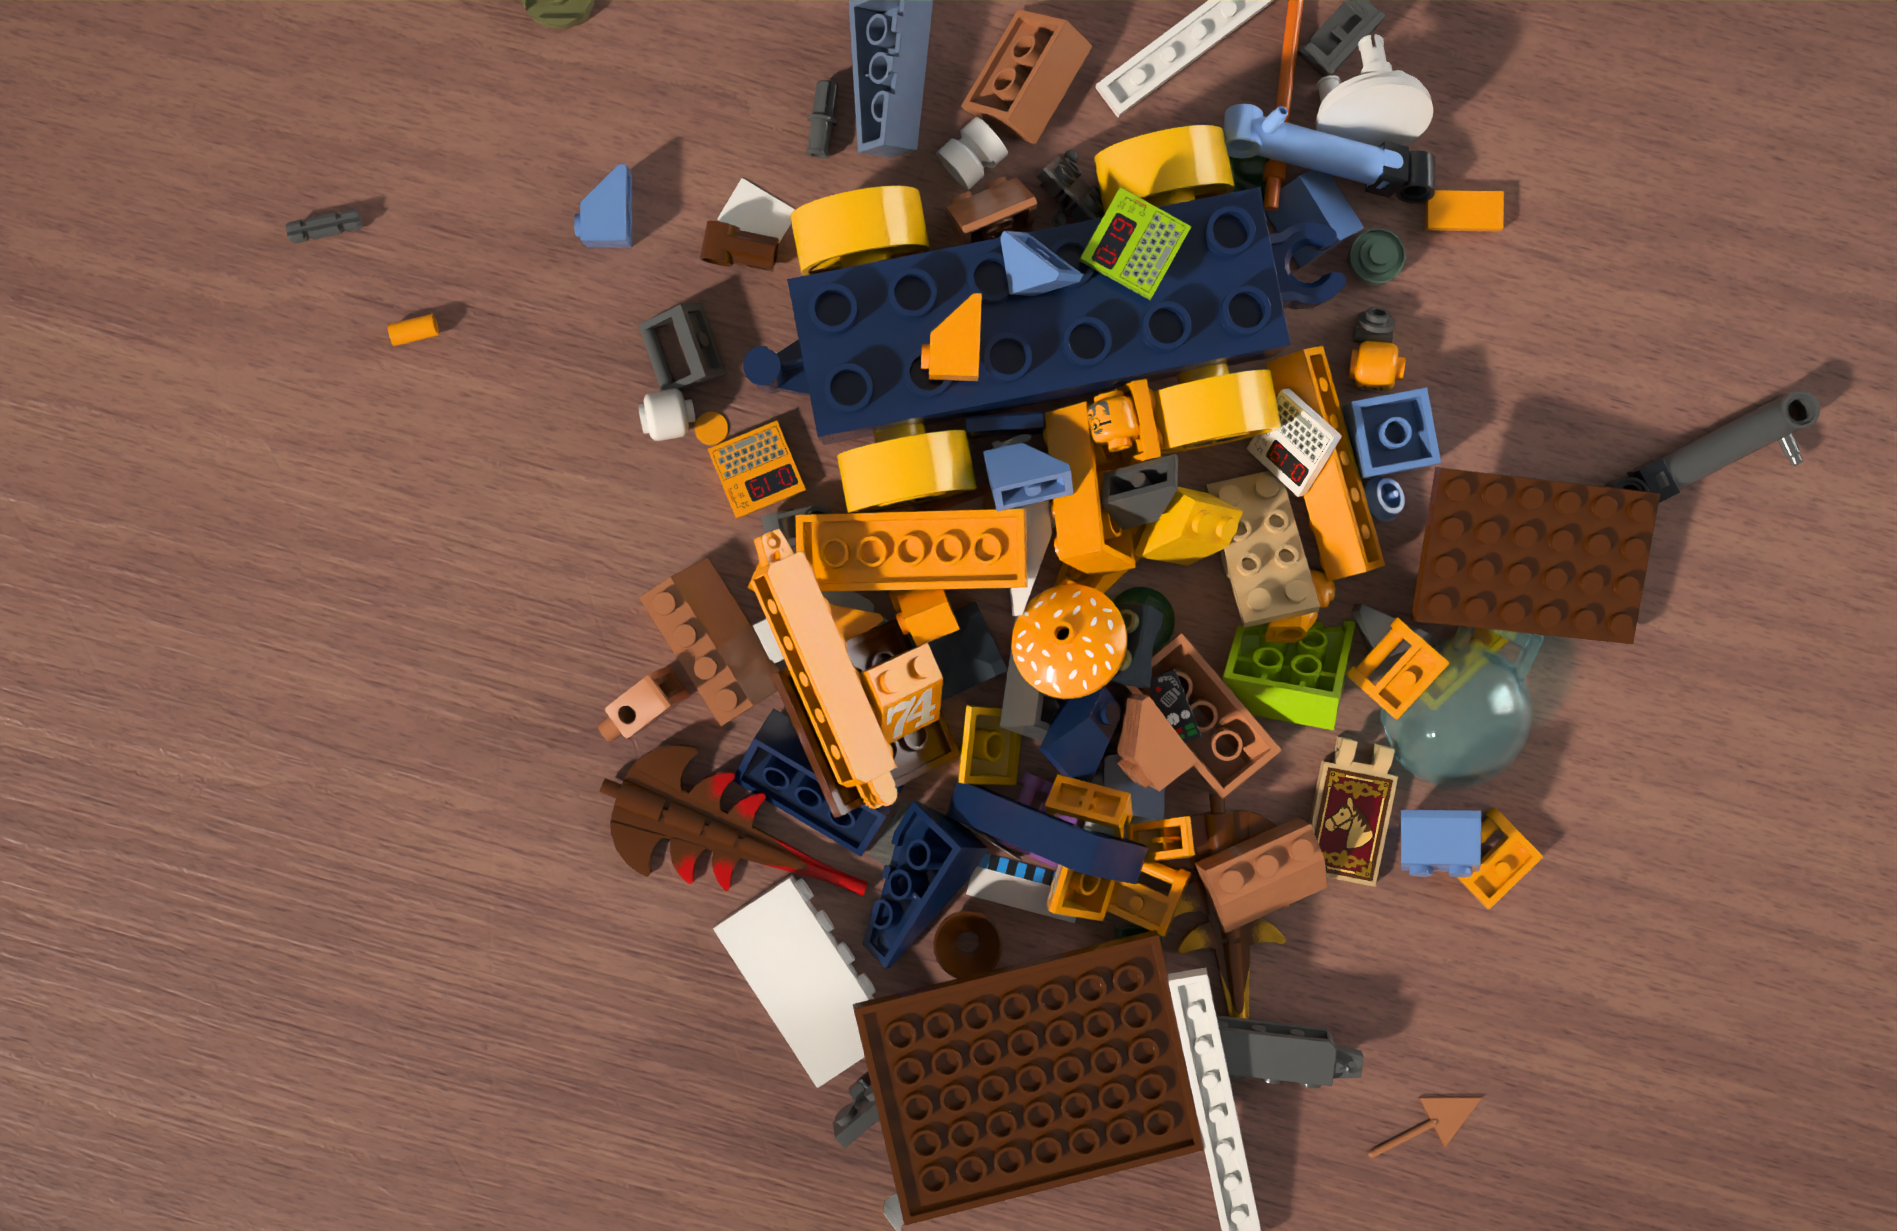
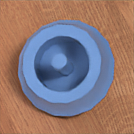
(1384, 498)

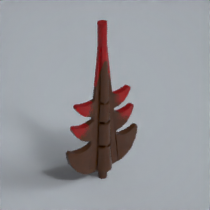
(656, 807)

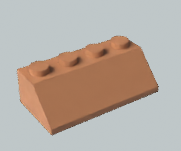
(712, 640)
(1231, 739)
(1150, 745)

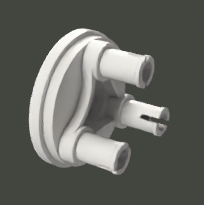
(1376, 103)

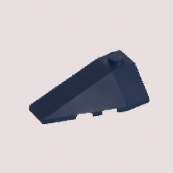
(926, 870)

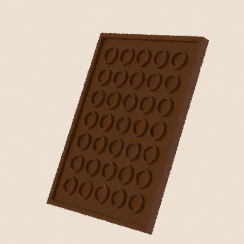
(1029, 1077)

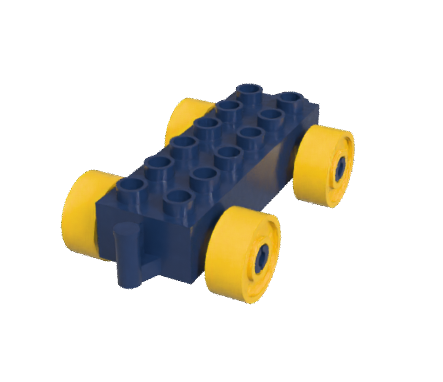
(879, 292)

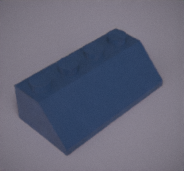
(782, 770)

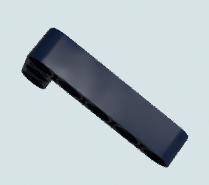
(1047, 835)

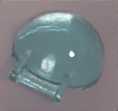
(1471, 716)

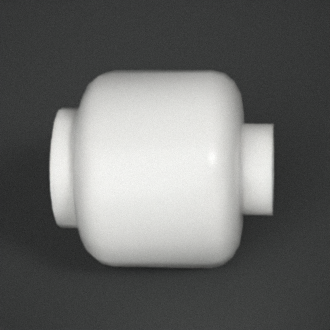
(666, 414)

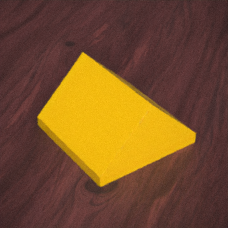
(988, 750)

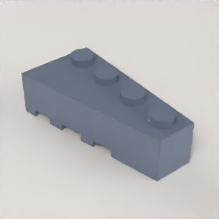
(889, 72)

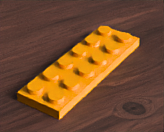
(916, 549)

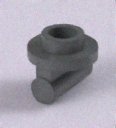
(1374, 325)

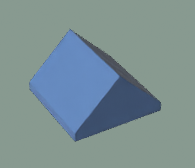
(1314, 199)

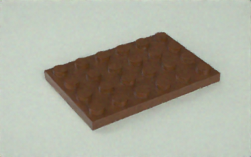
(1534, 555)

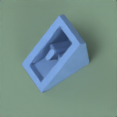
(1034, 267)

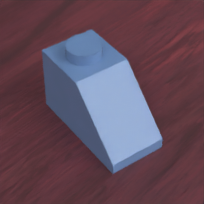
(607, 212)
(1025, 476)

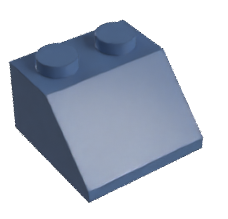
(1441, 842)

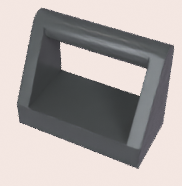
(697, 343)

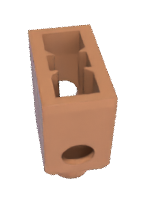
(642, 704)

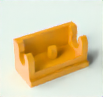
(1090, 803)

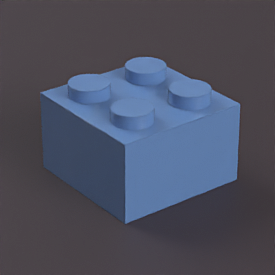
(1392, 433)

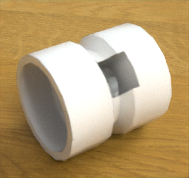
(973, 152)

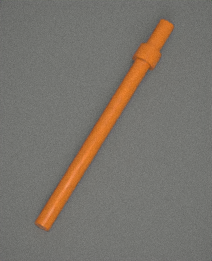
(1275, 170)

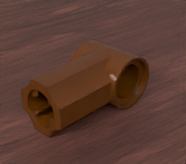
(728, 245)

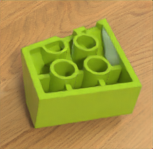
(1291, 680)

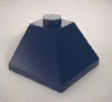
(1082, 734)

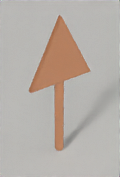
(1445, 1115)

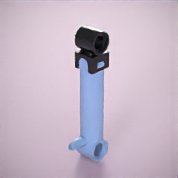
(1381, 168)

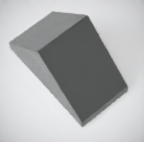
(1375, 625)

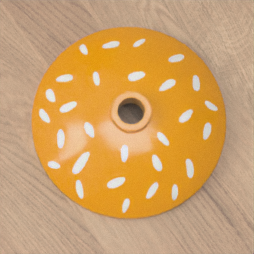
(1083, 659)

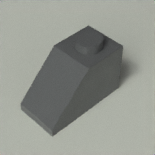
(1140, 491)

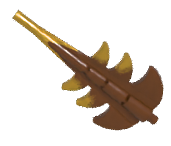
(1211, 834)

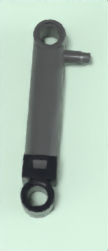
(1726, 446)

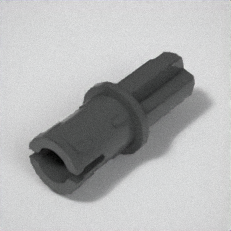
(822, 119)

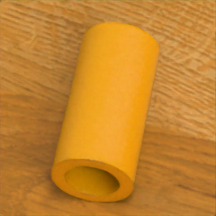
(413, 330)

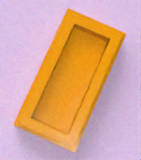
(1465, 211)

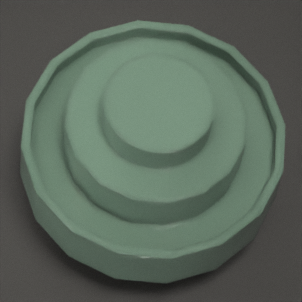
(1376, 256)

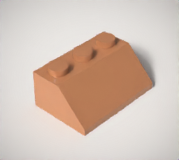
(1027, 75)
(1263, 873)

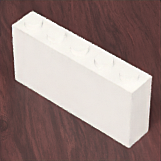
(800, 975)

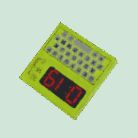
(1135, 243)

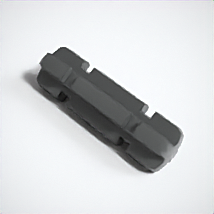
(324, 225)

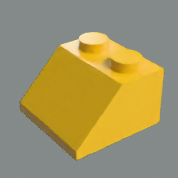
(1189, 528)

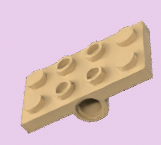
(1266, 552)

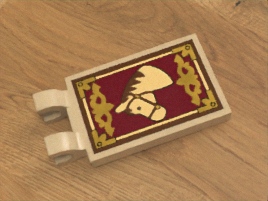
(1353, 811)

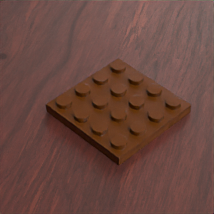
(912, 754)

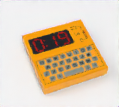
(757, 469)

